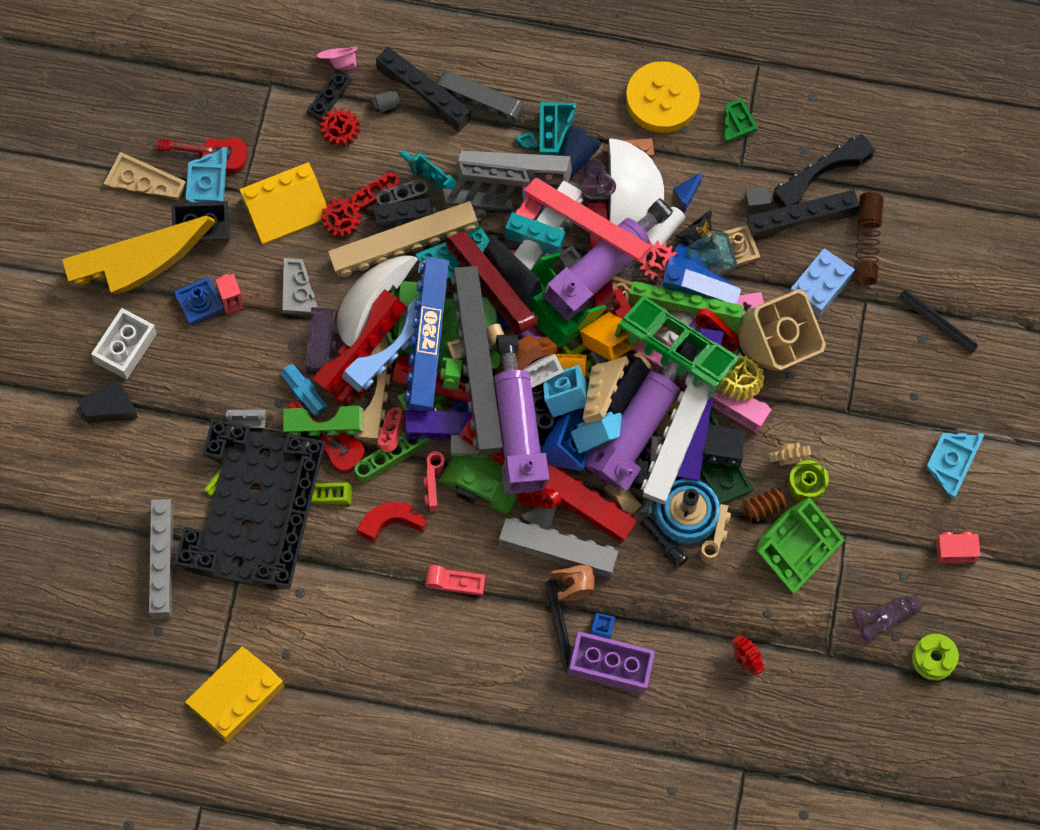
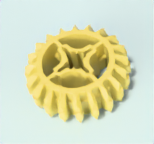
(749, 381)

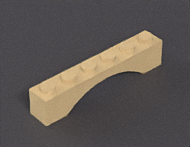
(374, 412)

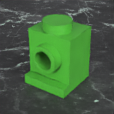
(451, 373)

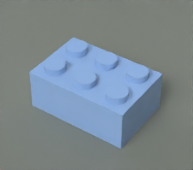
(824, 281)

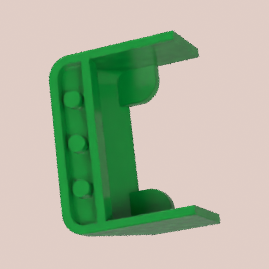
(549, 319)

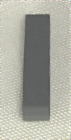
(481, 96)

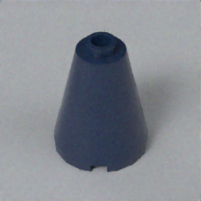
(579, 148)

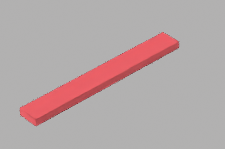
(588, 219)

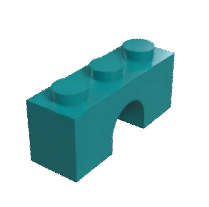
(546, 236)

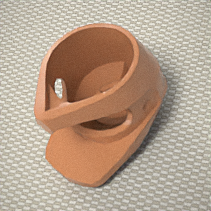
(579, 578)

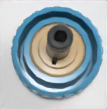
(688, 513)

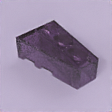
(321, 339)

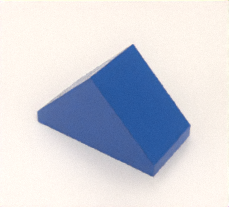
(603, 625)

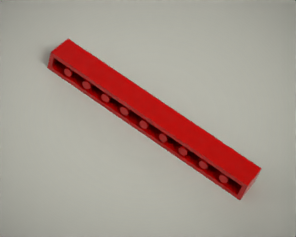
(577, 498)

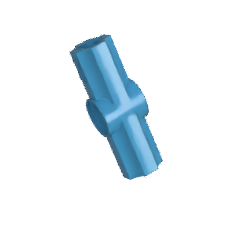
(303, 390)

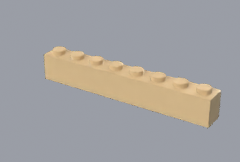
(403, 239)

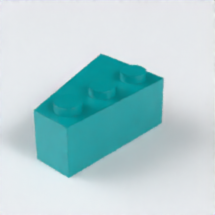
(553, 126)

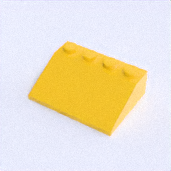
(284, 203)
(235, 694)

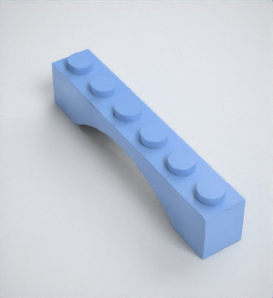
(364, 369)

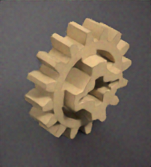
(789, 454)

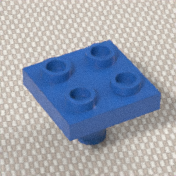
(199, 301)

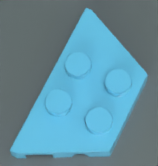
(207, 177)
(952, 460)

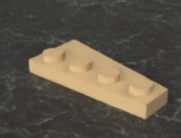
(142, 178)
(601, 387)

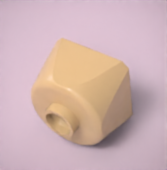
(781, 332)

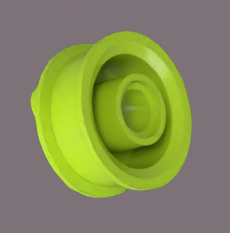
(939, 645)

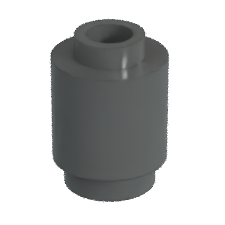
(385, 101)

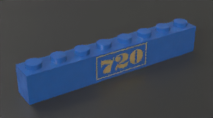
(427, 334)

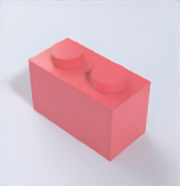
(229, 293)
(958, 547)

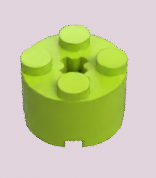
(817, 481)

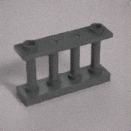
(489, 174)

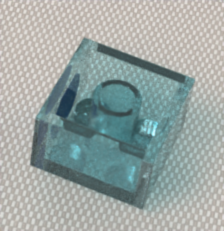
(713, 253)

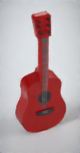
(236, 151)
(341, 450)

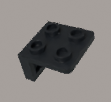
(724, 446)

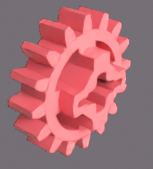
(655, 254)

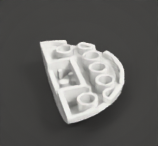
(636, 182)
(358, 302)

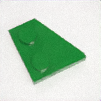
(738, 121)

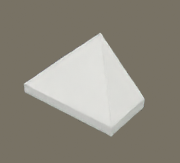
(544, 369)

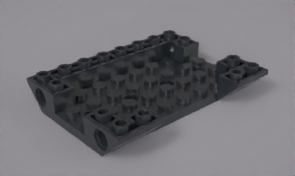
(276, 513)

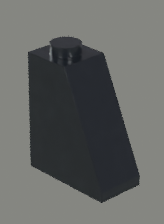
(107, 405)

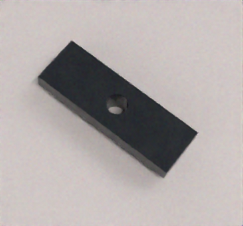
(323, 103)

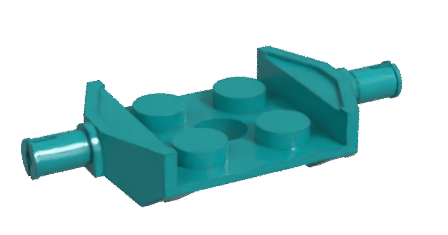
(420, 164)

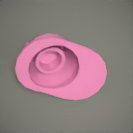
(341, 58)

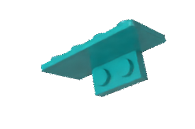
(442, 252)

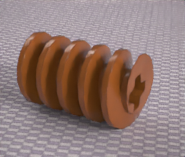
(764, 504)

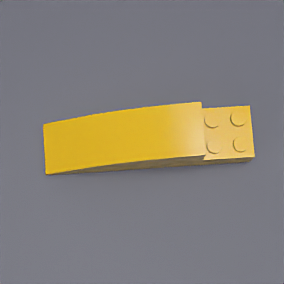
(138, 258)

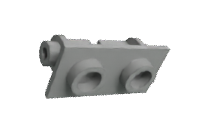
(251, 418)

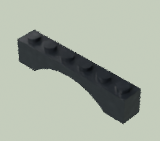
(446, 105)
(852, 154)
(829, 207)

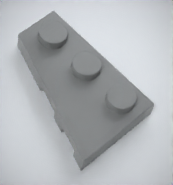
(296, 289)

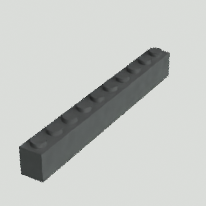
(477, 361)

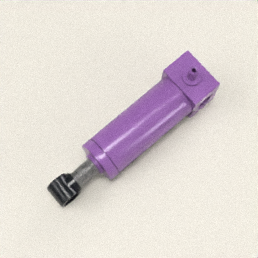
(576, 286)
(616, 459)
(524, 464)

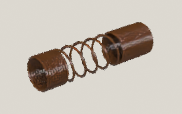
(868, 217)

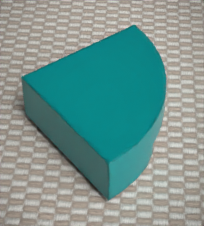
(527, 141)

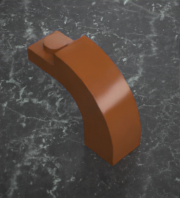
(531, 349)

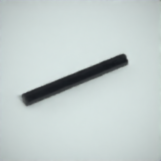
(938, 321)
(559, 622)

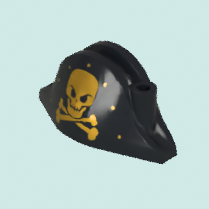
(697, 229)

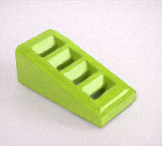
(338, 500)

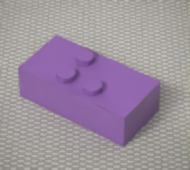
(610, 662)

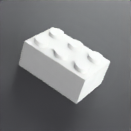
(124, 343)

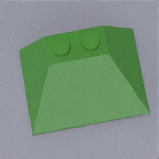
(480, 477)
(799, 543)

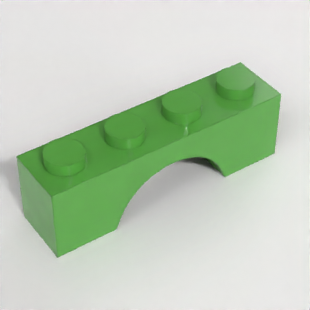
(348, 420)

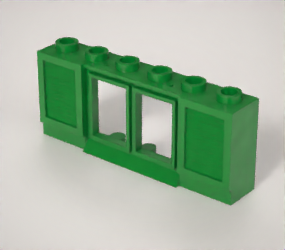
(710, 366)

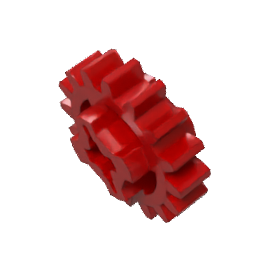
(347, 123)
(343, 210)
(748, 655)

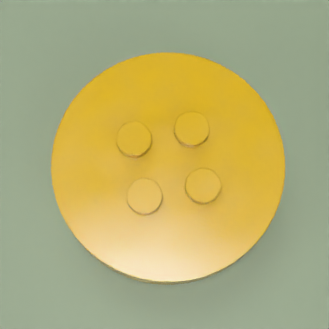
(662, 97)

